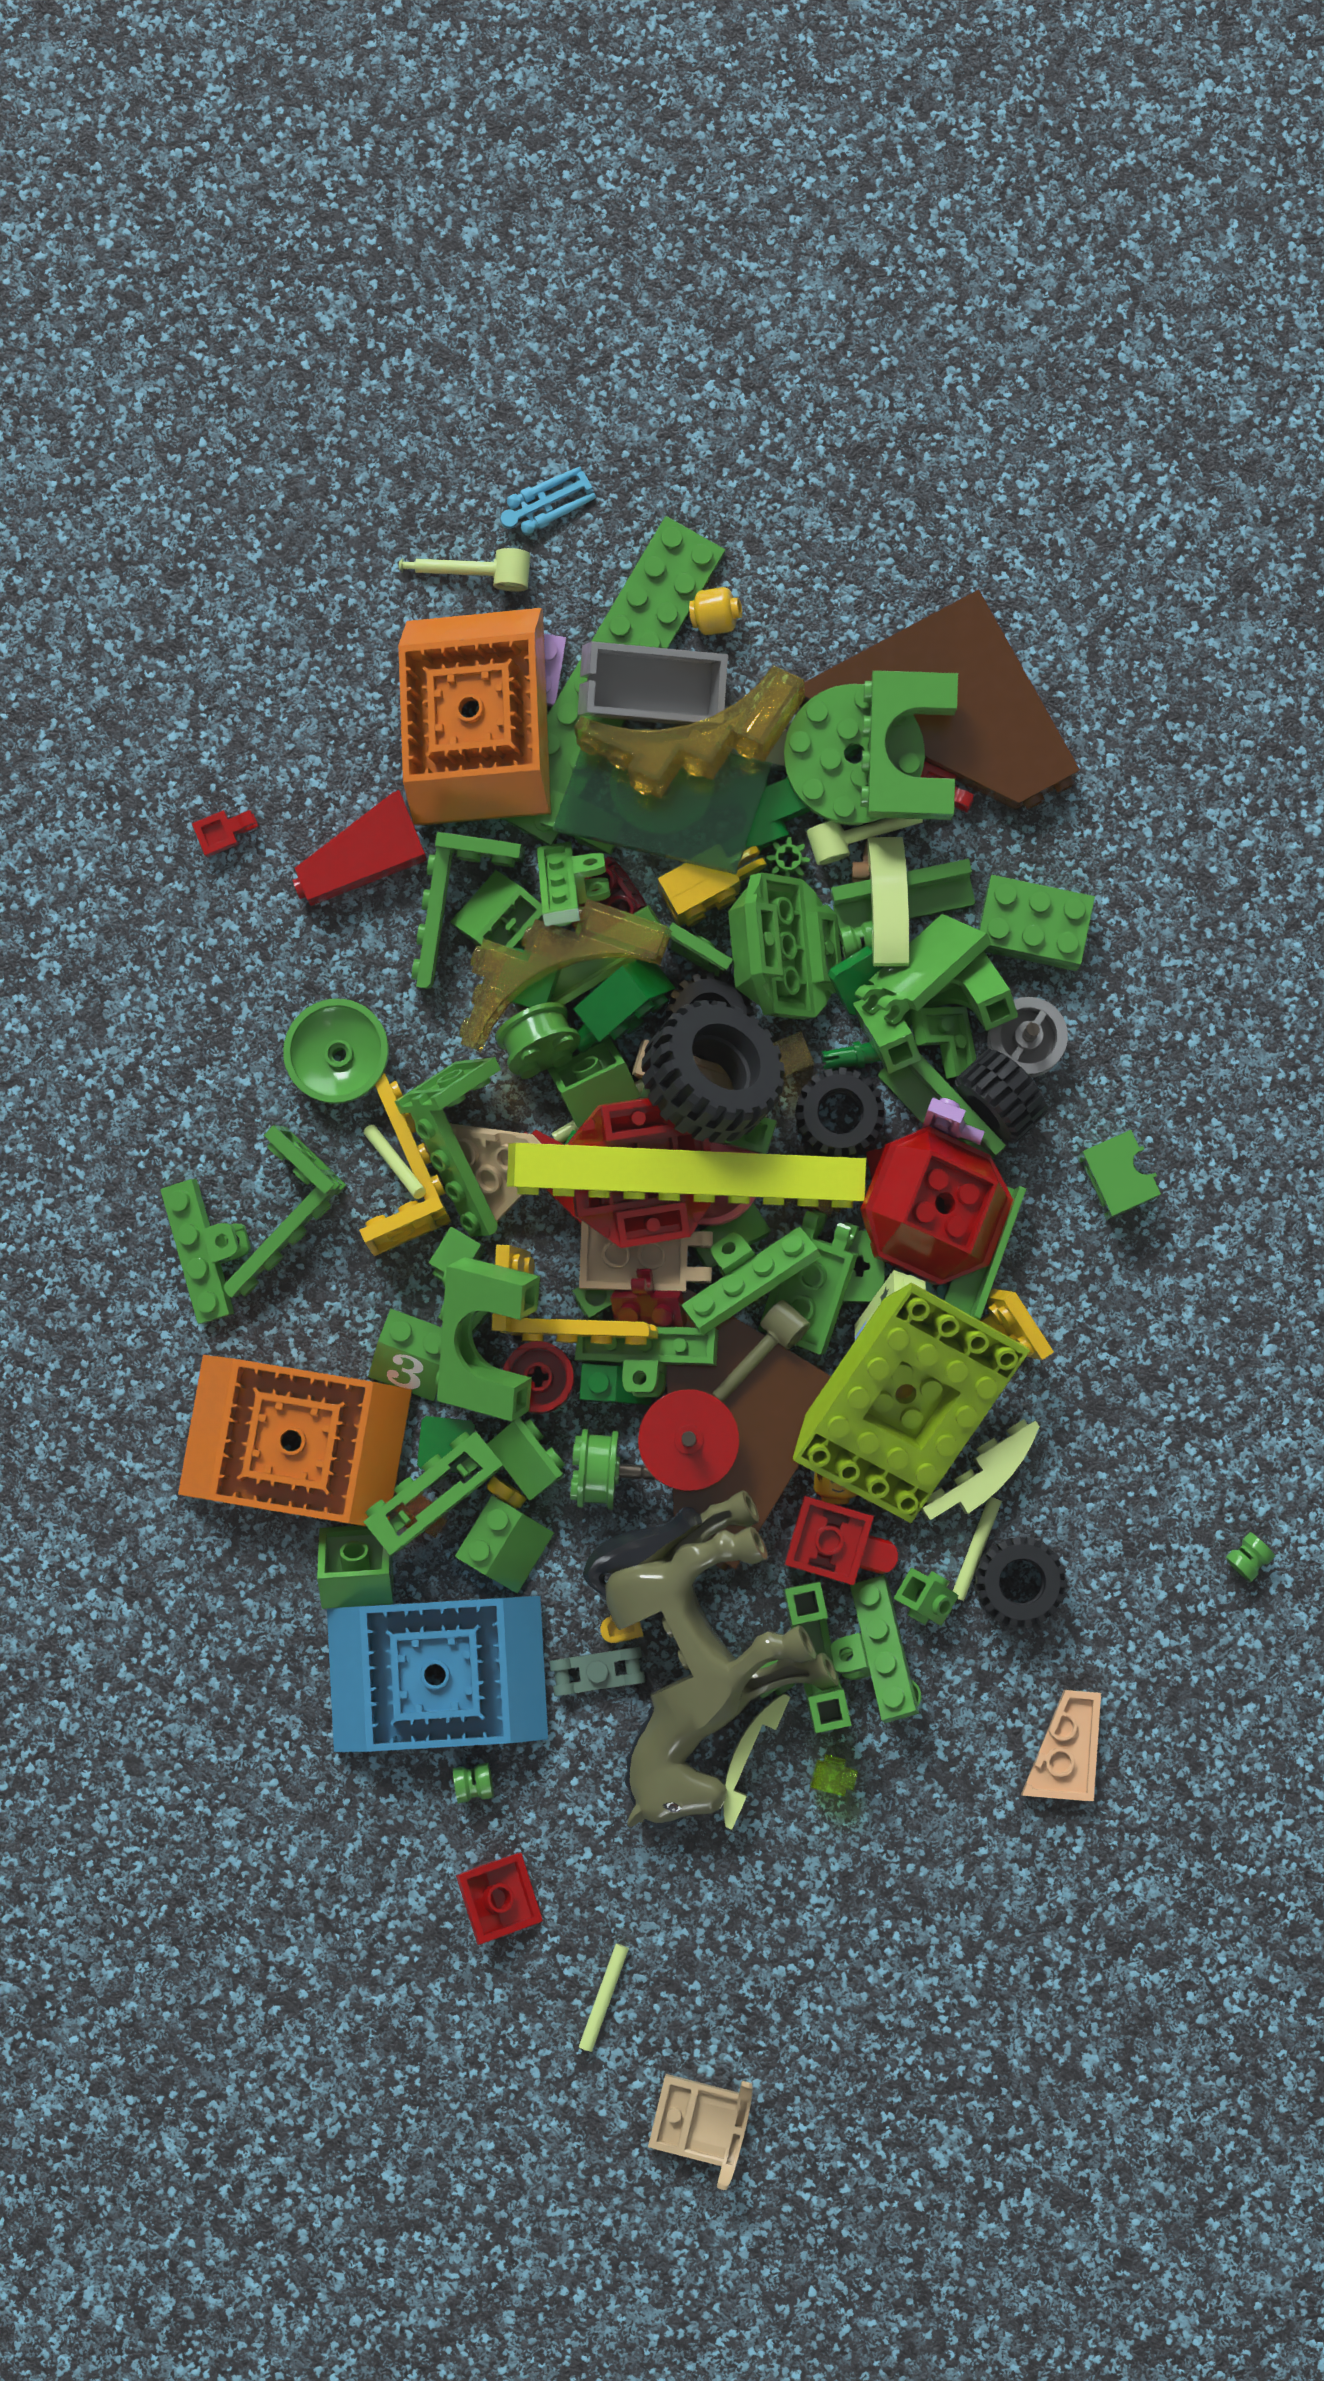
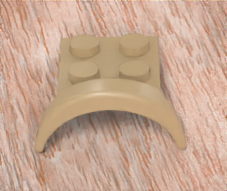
(702, 2123)

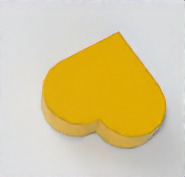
(506, 1492)
(613, 1635)

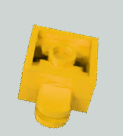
(697, 889)

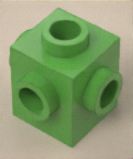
(926, 1597)

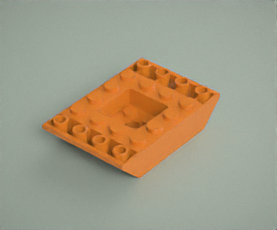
(481, 763)
(346, 1427)

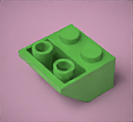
(498, 913)
(526, 1458)

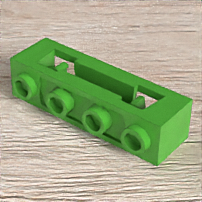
(435, 1469)

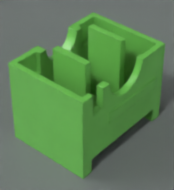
(1115, 1177)

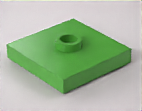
(699, 951)

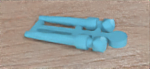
(509, 517)

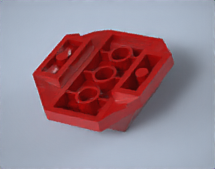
(903, 1213)
(636, 1220)

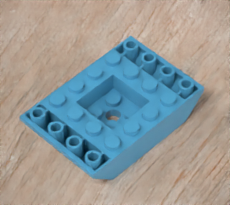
(490, 1663)

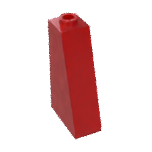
(364, 852)

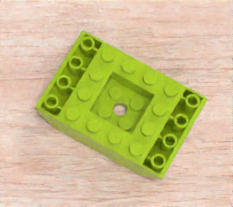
(896, 1446)

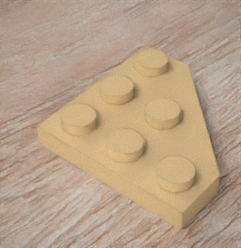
(488, 1158)

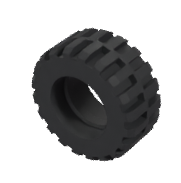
(690, 1097)

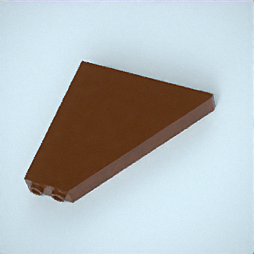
(1001, 730)
(768, 1416)

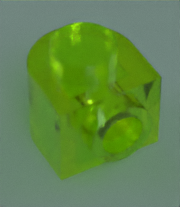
(833, 1776)

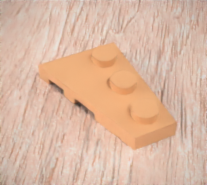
(1069, 1750)

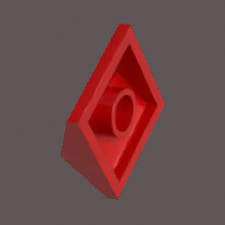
(499, 1898)

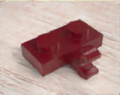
(647, 1304)

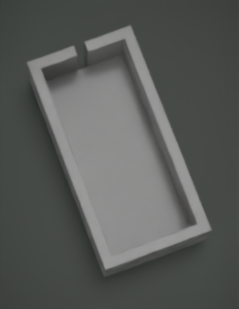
(651, 683)

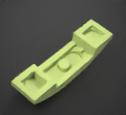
(889, 901)
(768, 1716)

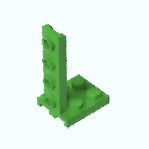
(434, 900)
(446, 1155)
(309, 1170)

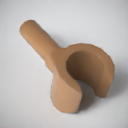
(860, 869)

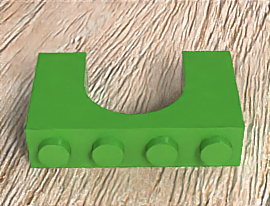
(888, 789)
(975, 987)
(463, 1374)
(807, 1608)

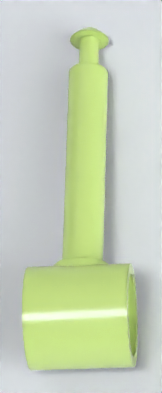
(508, 569)
(831, 842)

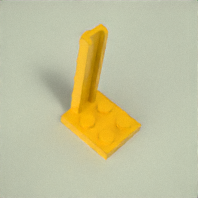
(413, 1217)
(1011, 1318)
(565, 1330)

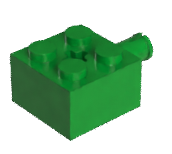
(622, 1002)

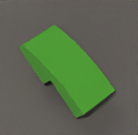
(748, 1225)

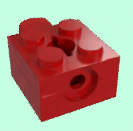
(837, 1543)

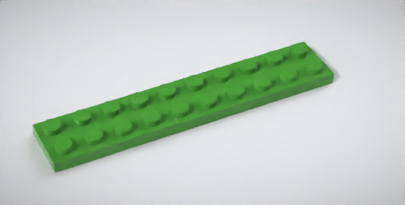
(644, 614)

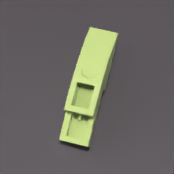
(996, 1466)

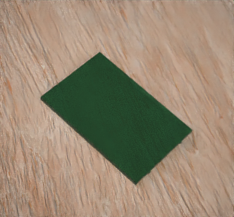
(691, 823)

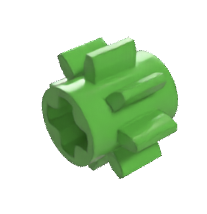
(796, 856)

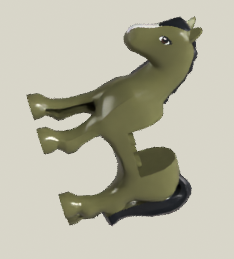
(656, 1573)

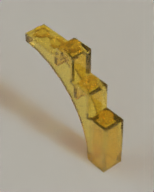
(701, 747)
(509, 972)

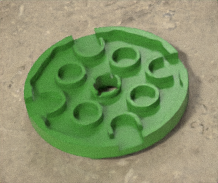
(817, 747)

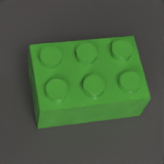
(1036, 922)

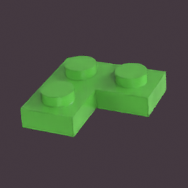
(951, 1031)

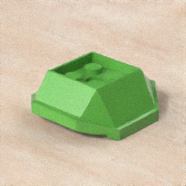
(783, 946)

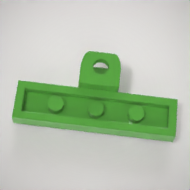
(564, 882)
(203, 1249)
(747, 1276)
(672, 1347)
(877, 1651)

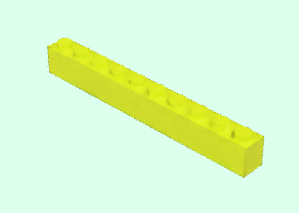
(685, 1172)

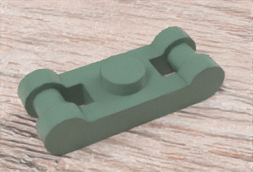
(597, 1671)

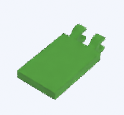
(934, 961)
(820, 1286)

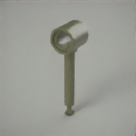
(783, 1327)

